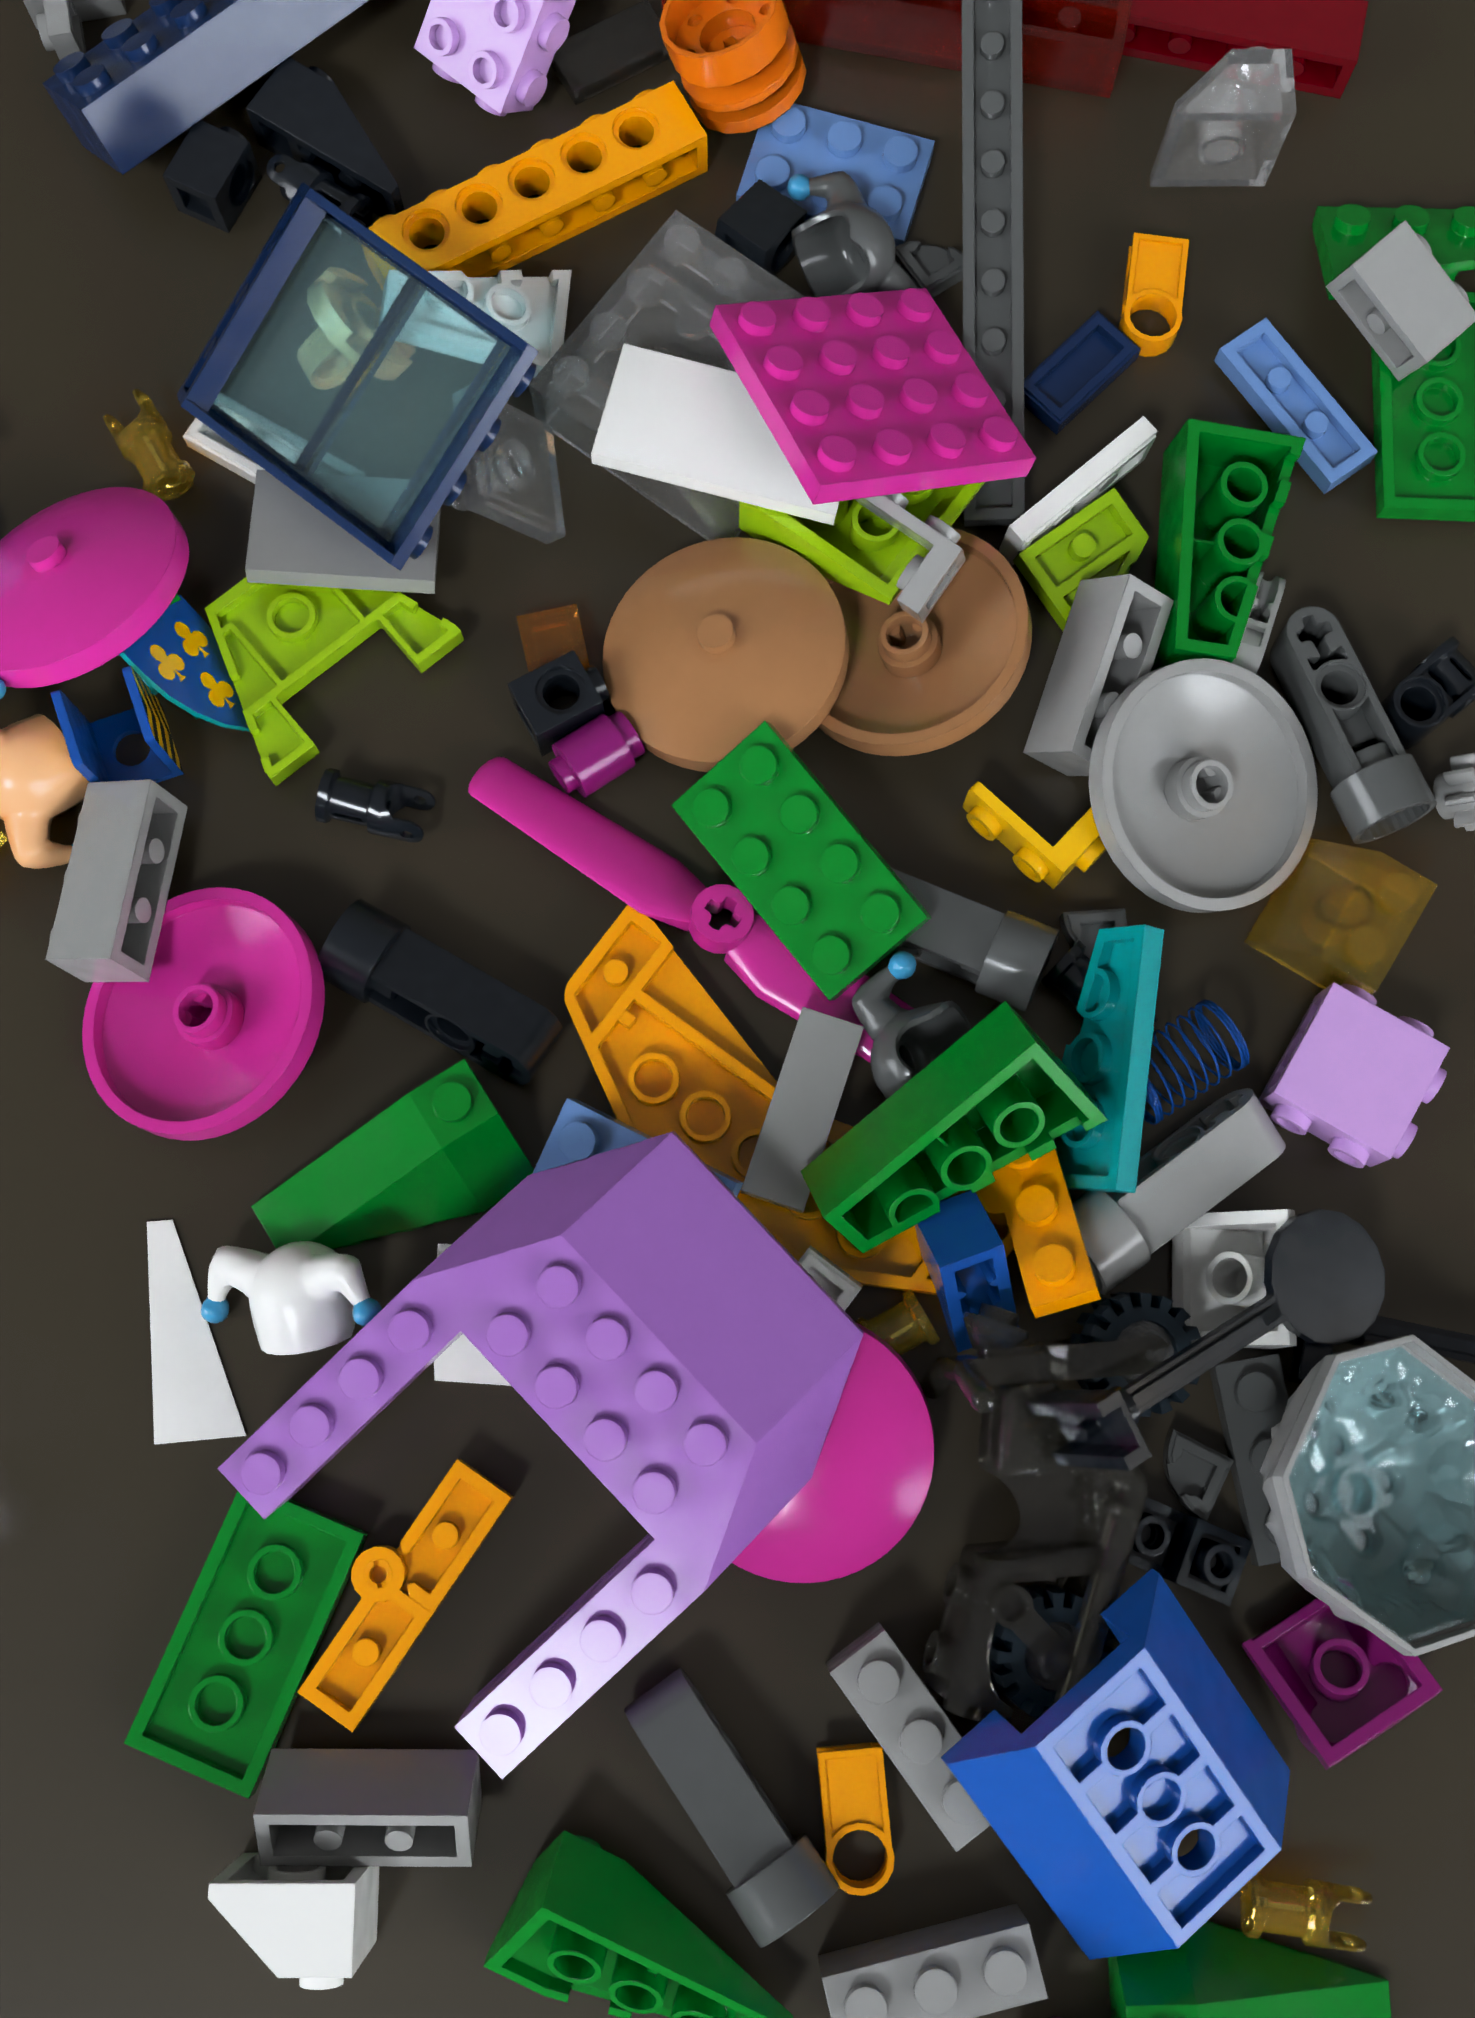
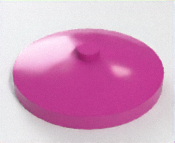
(85, 582)
(216, 1025)
(864, 1482)

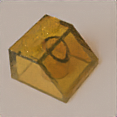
(1341, 915)

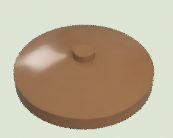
(722, 645)
(934, 680)

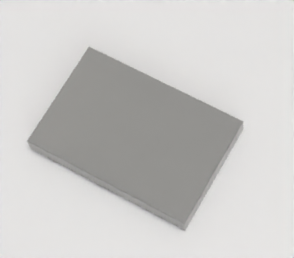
(303, 547)

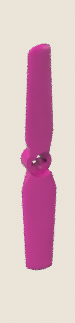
(660, 889)

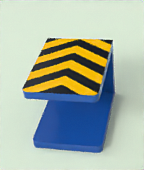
(95, 743)

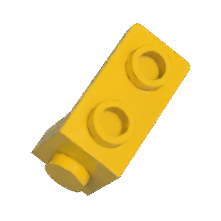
(1031, 852)

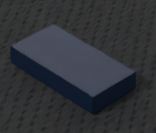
(1078, 372)

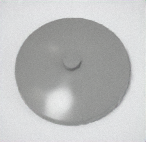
(1203, 786)

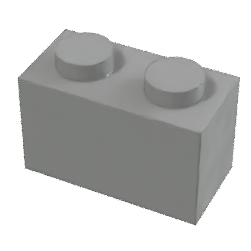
(1403, 301)

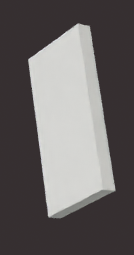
(697, 432)

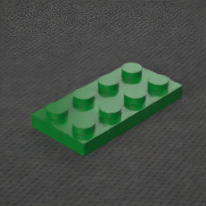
(1427, 435)
(800, 861)
(246, 1642)

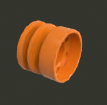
(734, 60)

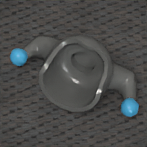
(848, 243)
(903, 1038)

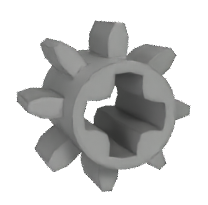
(1456, 791)

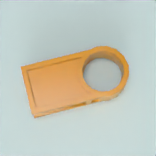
(1154, 283)
(852, 1800)

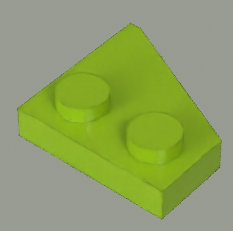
(1090, 545)

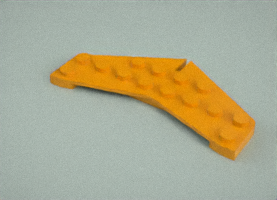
(684, 1068)

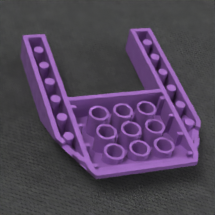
(658, 1349)

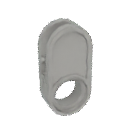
(1260, 623)

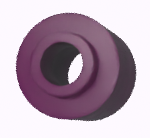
(596, 754)

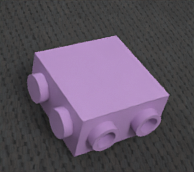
(495, 47)
(1355, 1077)

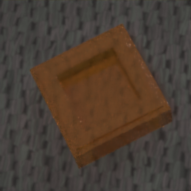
(551, 635)

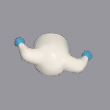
(297, 1294)

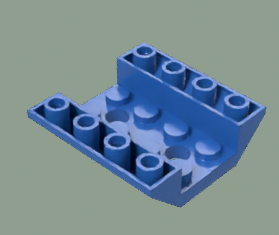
(1108, 1830)

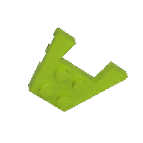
(290, 634)

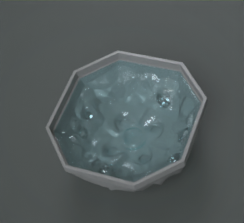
(1380, 1492)

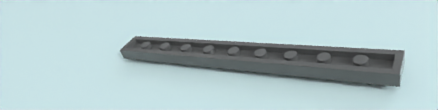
(994, 225)

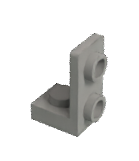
(926, 577)

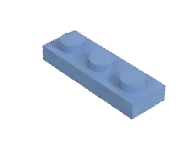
(1295, 404)

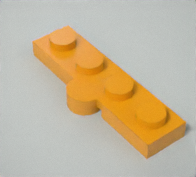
(1044, 1232)
(403, 1593)

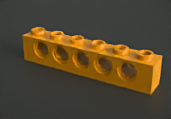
(569, 202)

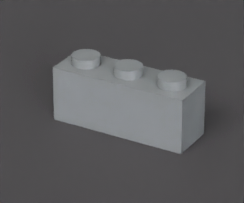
(1102, 651)
(117, 882)
(908, 1728)
(369, 1807)
(938, 1970)

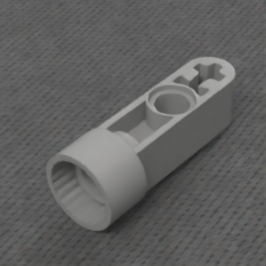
(1177, 1185)

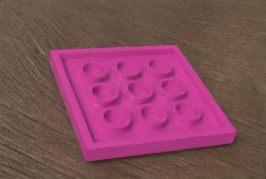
(870, 394)

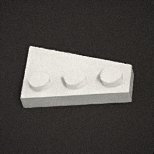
(525, 305)

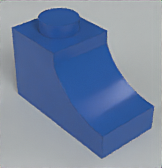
(964, 1262)

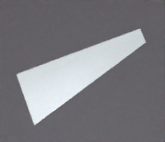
(187, 1374)

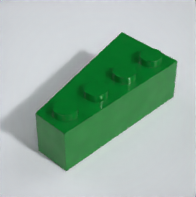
(1216, 531)
(949, 1130)

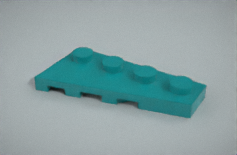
(1113, 1058)

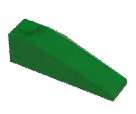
(411, 1166)
(608, 1933)
(1241, 1977)

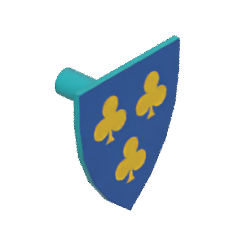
(186, 667)

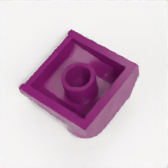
(1338, 1680)

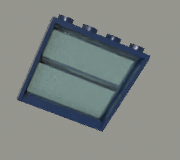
(356, 377)

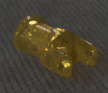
(149, 447)
(903, 1325)
(1299, 1911)

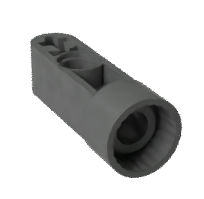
(1377, 786)
(980, 945)
(771, 1872)

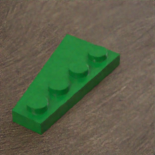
(1351, 230)

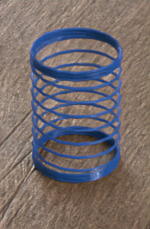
(1207, 1039)

